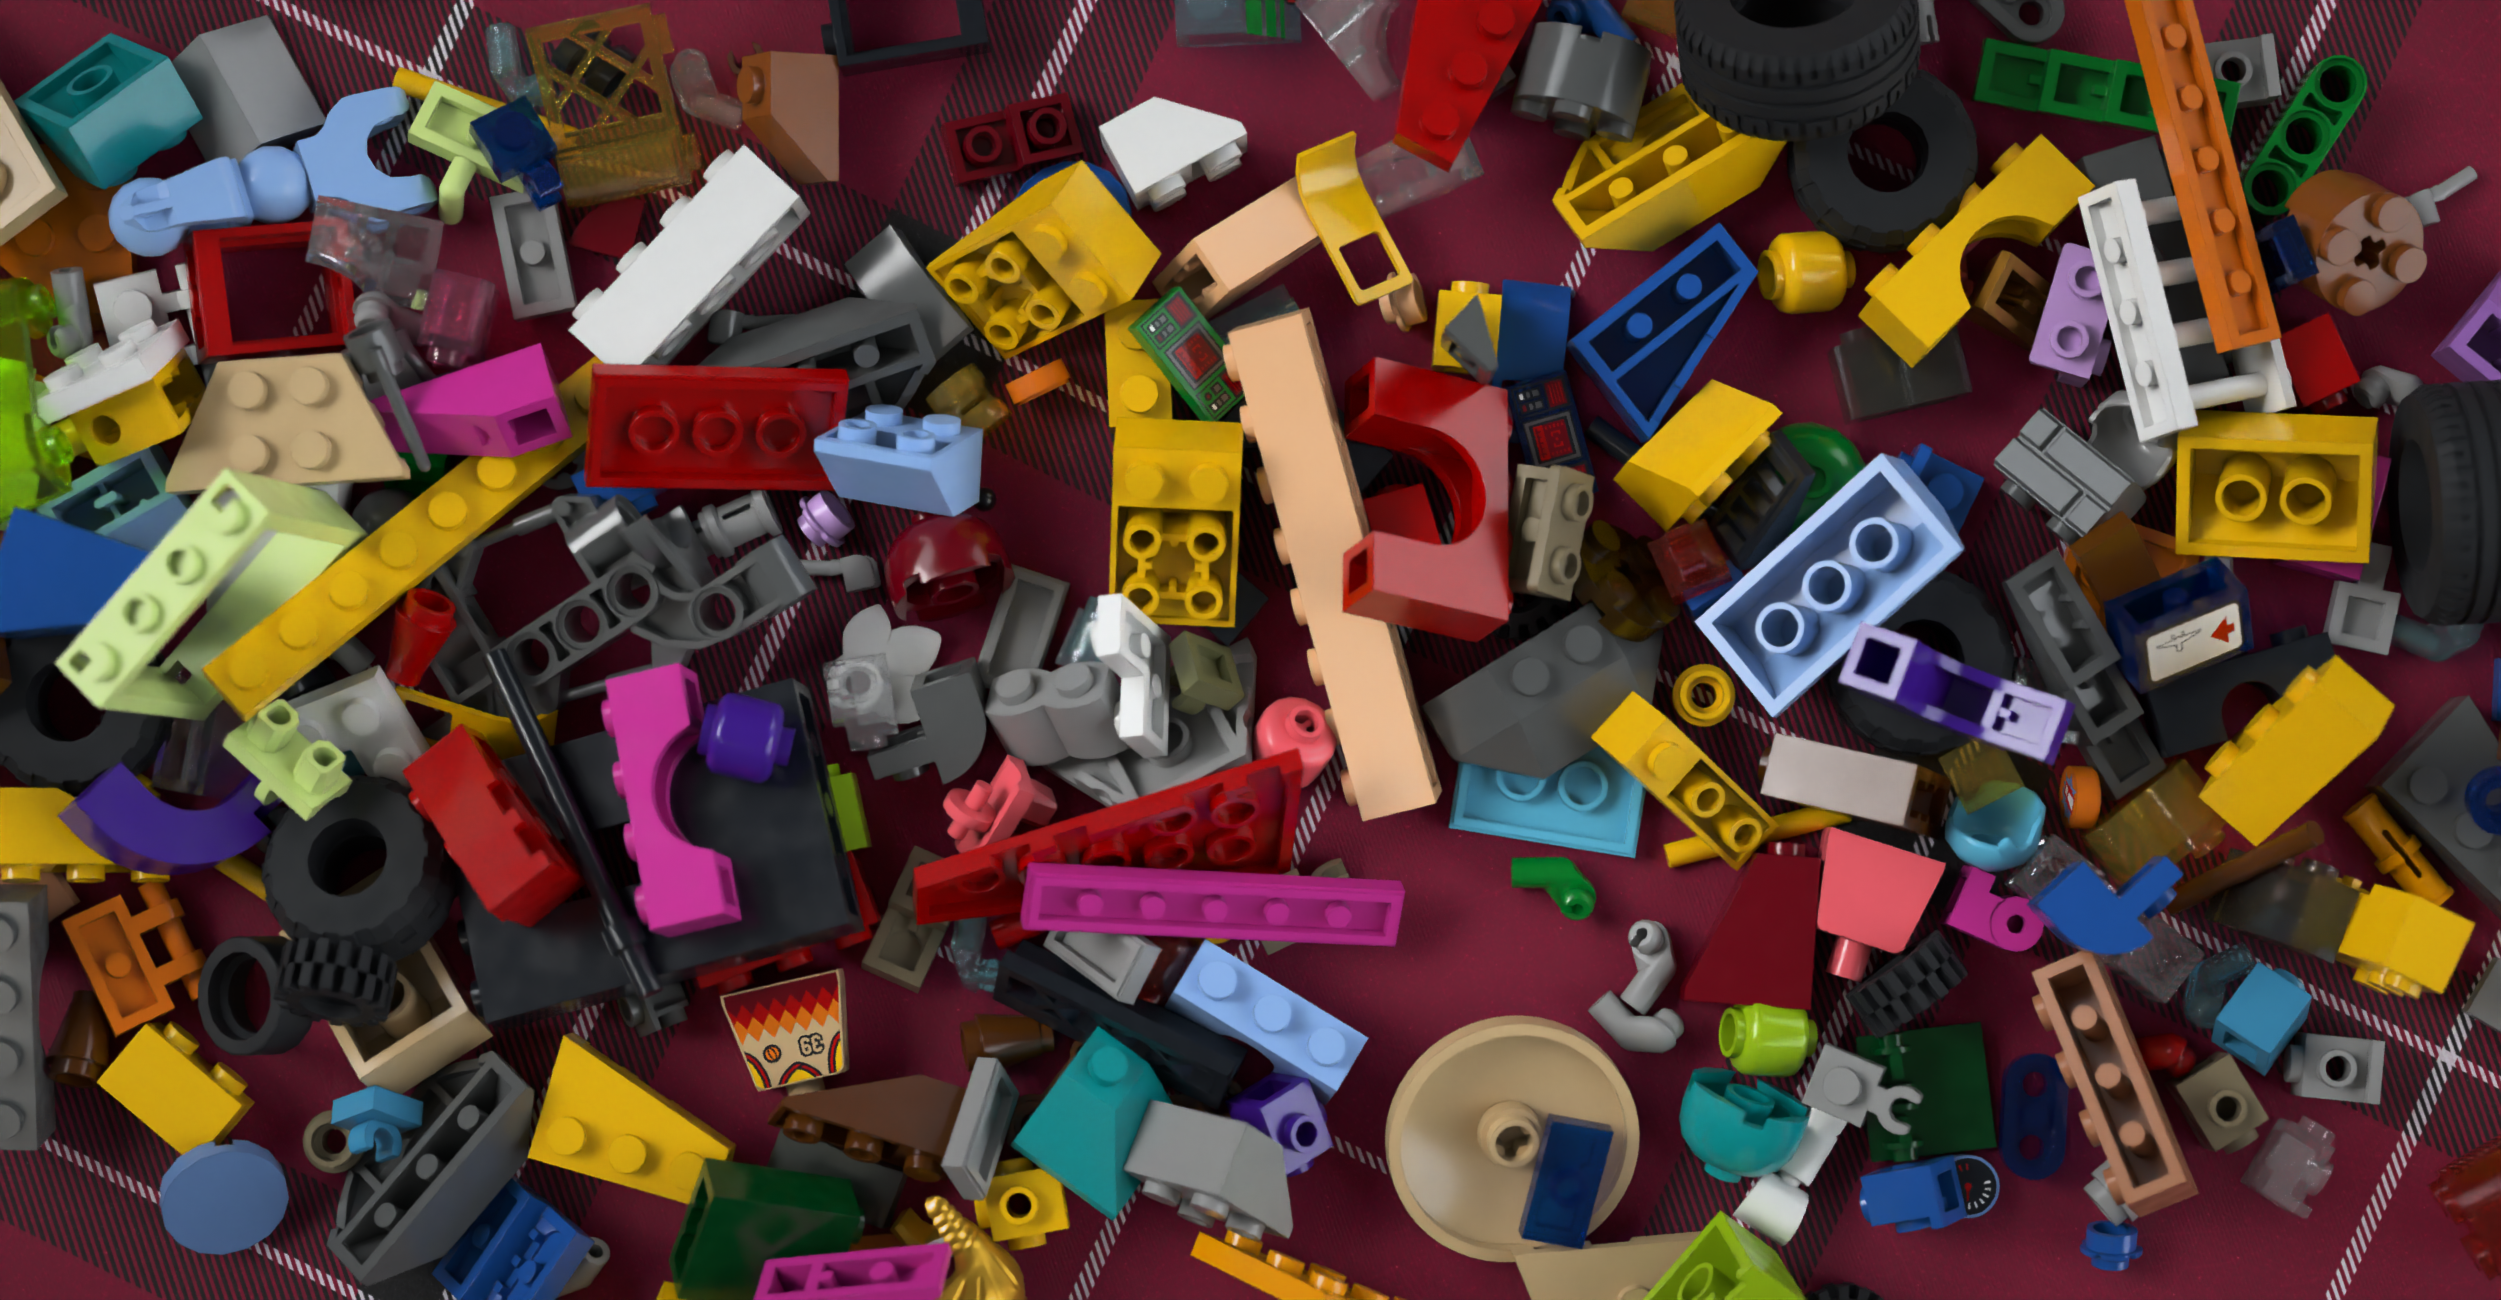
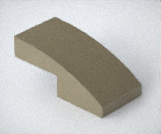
(900, 947)

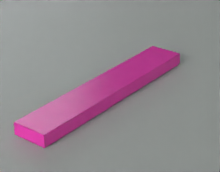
(1211, 904)

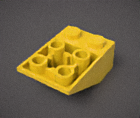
(1046, 262)
(1177, 519)

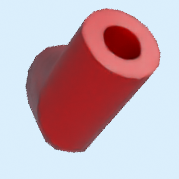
(2167, 1052)

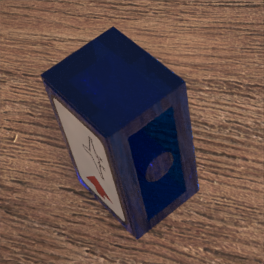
(2179, 624)

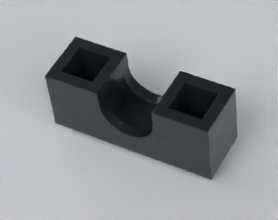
(2189, 709)

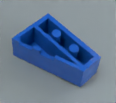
(1660, 331)

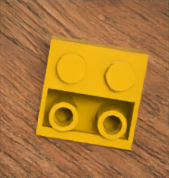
(1698, 453)

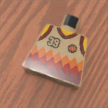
(792, 1031)

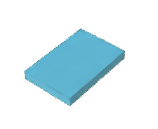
(1579, 807)

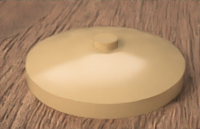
(1474, 1122)

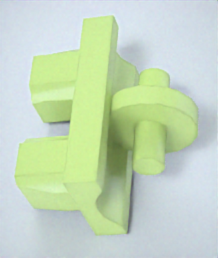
(288, 763)

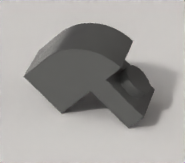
(952, 727)

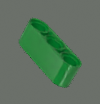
(2322, 121)

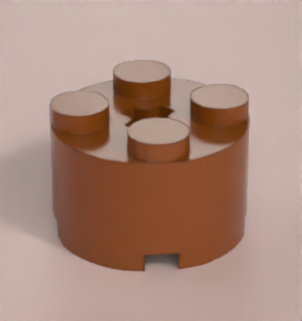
(2360, 240)

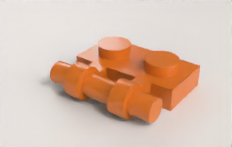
(119, 963)

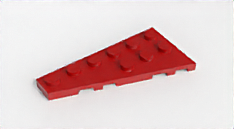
(1215, 823)

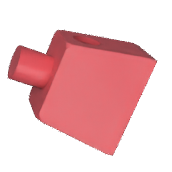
(1869, 898)

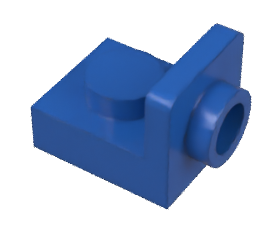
(1948, 482)

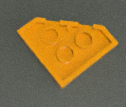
(1277, 1272)

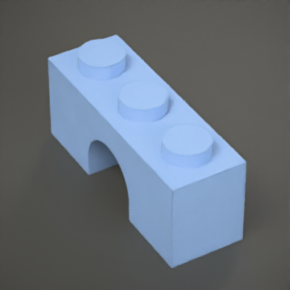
(1281, 1025)

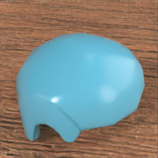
(1998, 833)

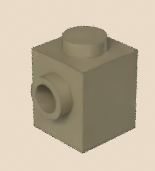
(2218, 1104)

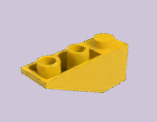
(1684, 780)
(39, 841)

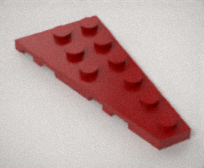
(1453, 69)

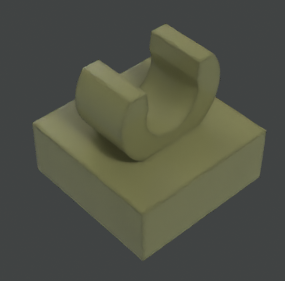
(1203, 673)

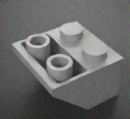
(1212, 1170)

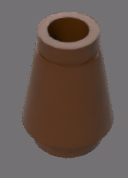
(1004, 1037)
(81, 1044)

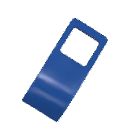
(1531, 331)

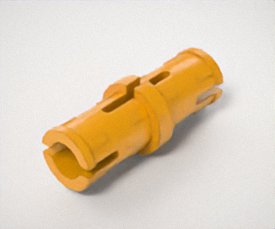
(2396, 850)

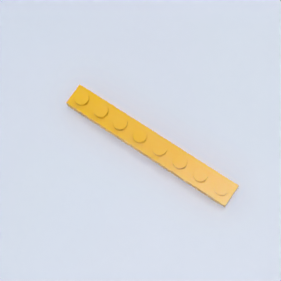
(390, 563)

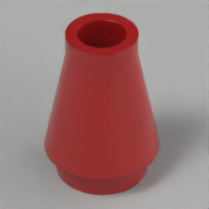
(418, 633)

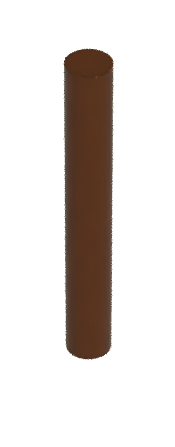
(2246, 866)

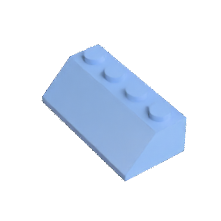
(1841, 567)

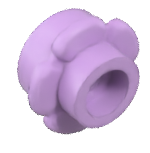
(825, 519)

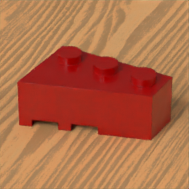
(492, 828)

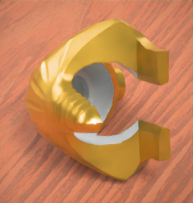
(981, 1266)

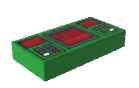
(1188, 354)

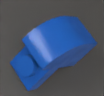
(2095, 919)

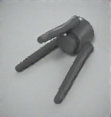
(377, 353)

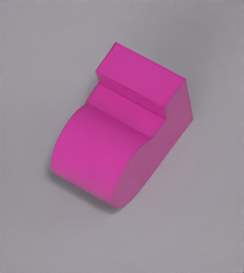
(1993, 919)

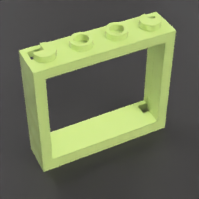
(184, 570)

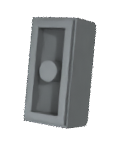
(1470, 343)

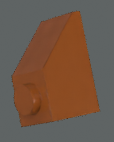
(794, 111)

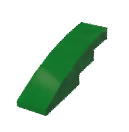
(2075, 86)

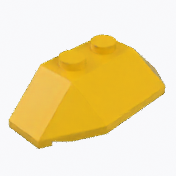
(1664, 180)

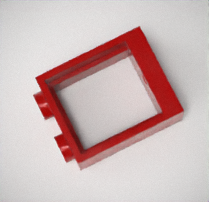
(210, 304)

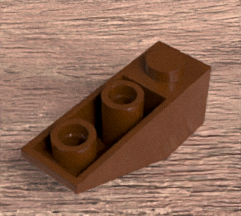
(885, 1120)

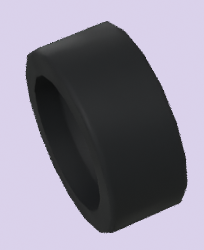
(223, 999)

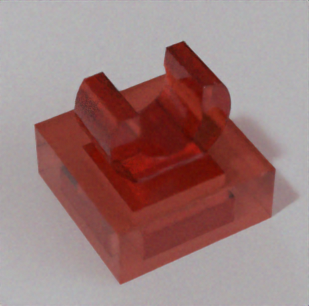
(1689, 561)

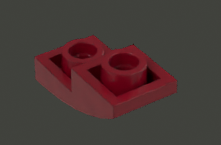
(1011, 139)

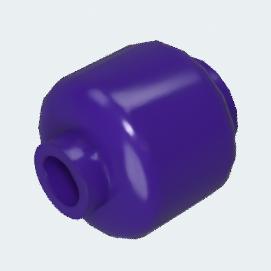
(745, 737)

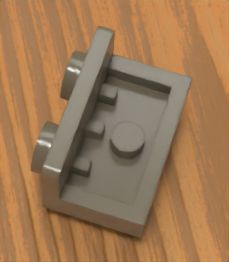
(1548, 529)

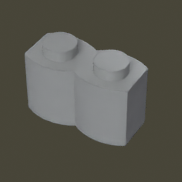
(1056, 713)

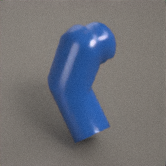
(1592, 15)

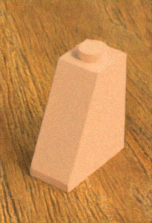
(1241, 251)

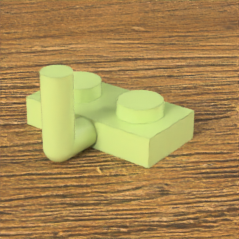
(444, 131)

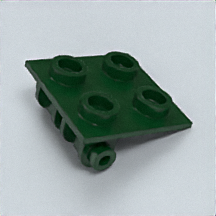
(1950, 1073)

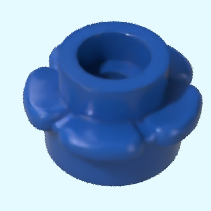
(2111, 1245)

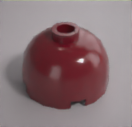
(945, 566)

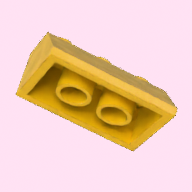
(2276, 486)

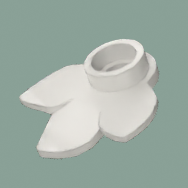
(908, 652)

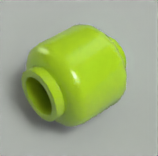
(1767, 1039)

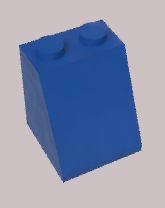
(58, 575)

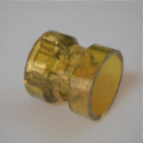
(962, 393)

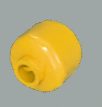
(1805, 272)

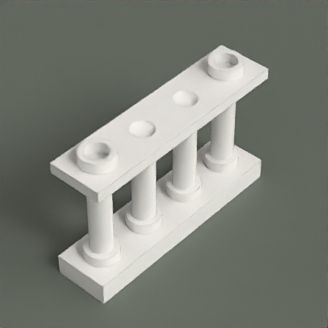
(2143, 326)

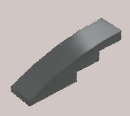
(2080, 667)

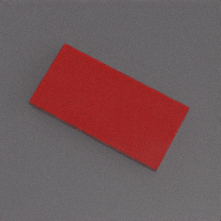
(710, 426)

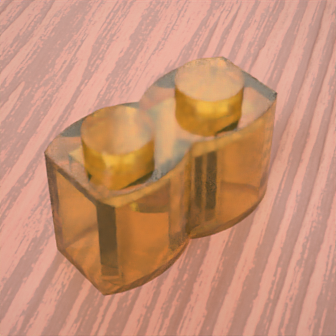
(2156, 820)

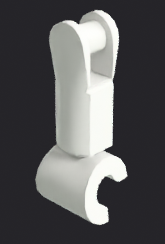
(1775, 1201)

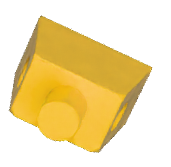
(137, 415)

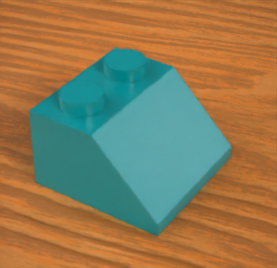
(110, 110)

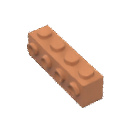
(2114, 1083)

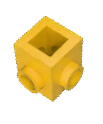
(1026, 1229)

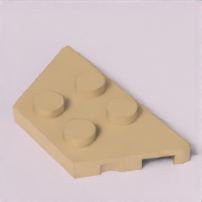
(288, 423)

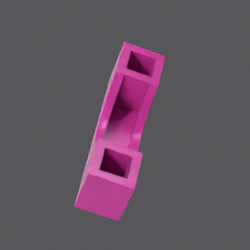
(655, 723)

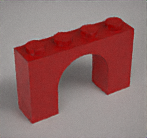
(1464, 439)

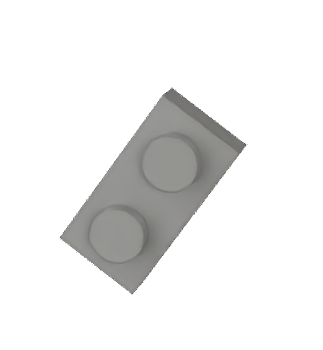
(533, 257)

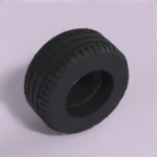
(1796, 63)
(2448, 501)

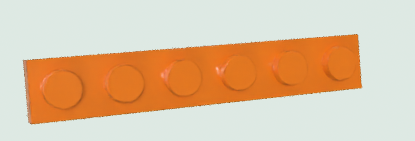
(2203, 173)

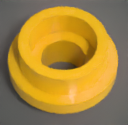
(1723, 695)

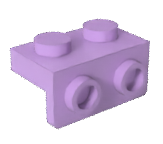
(2073, 321)

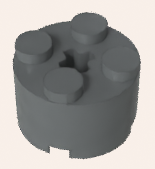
(1582, 82)

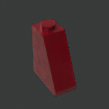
(1762, 936)

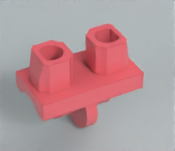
(995, 809)

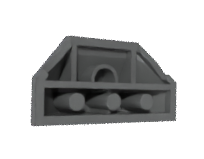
(872, 339)
(1544, 697)
(445, 1176)

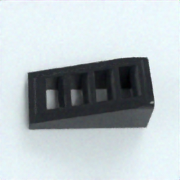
(1760, 507)

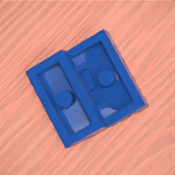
(514, 1250)

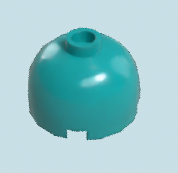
(1740, 1126)

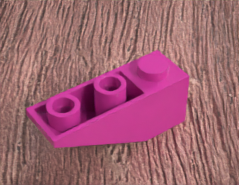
(486, 408)

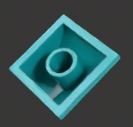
(1091, 1122)

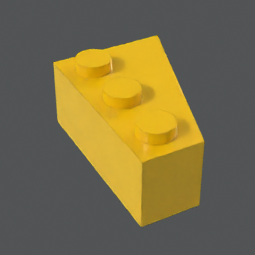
(2294, 748)
(2401, 941)
(620, 1128)

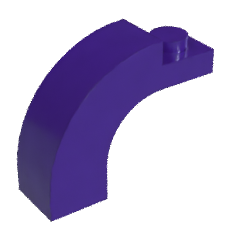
(1954, 695)
(148, 836)

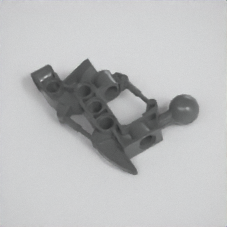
(610, 546)

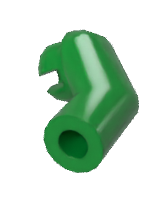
(1561, 881)

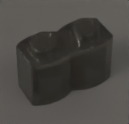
(1879, 383)

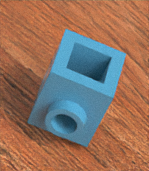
(2262, 1017)

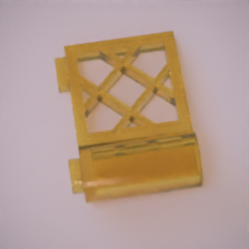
(623, 155)

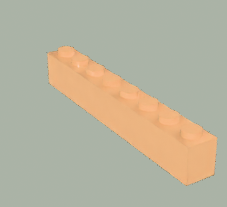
(1320, 519)

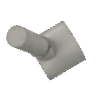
(2425, 200)
(858, 571)

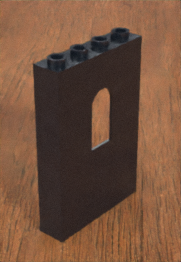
(783, 856)

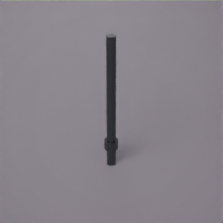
(622, 933)

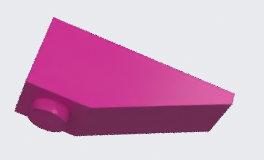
(859, 1275)

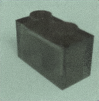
(2289, 907)

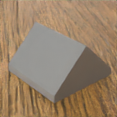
(246, 90)

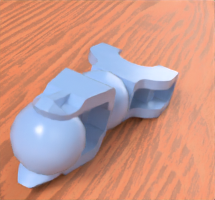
(273, 181)

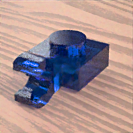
(520, 146)

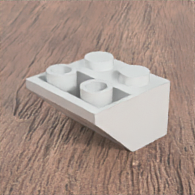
(1169, 145)

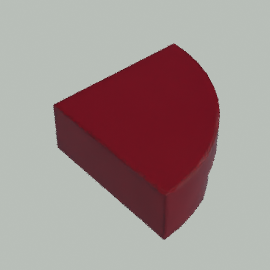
(611, 228)

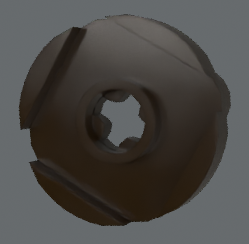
(1623, 582)

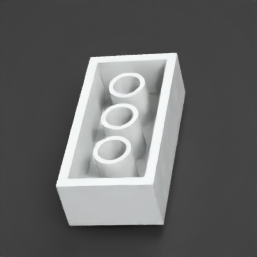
(692, 264)

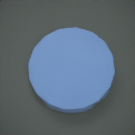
(223, 1197)

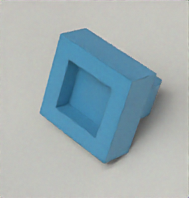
(377, 1116)

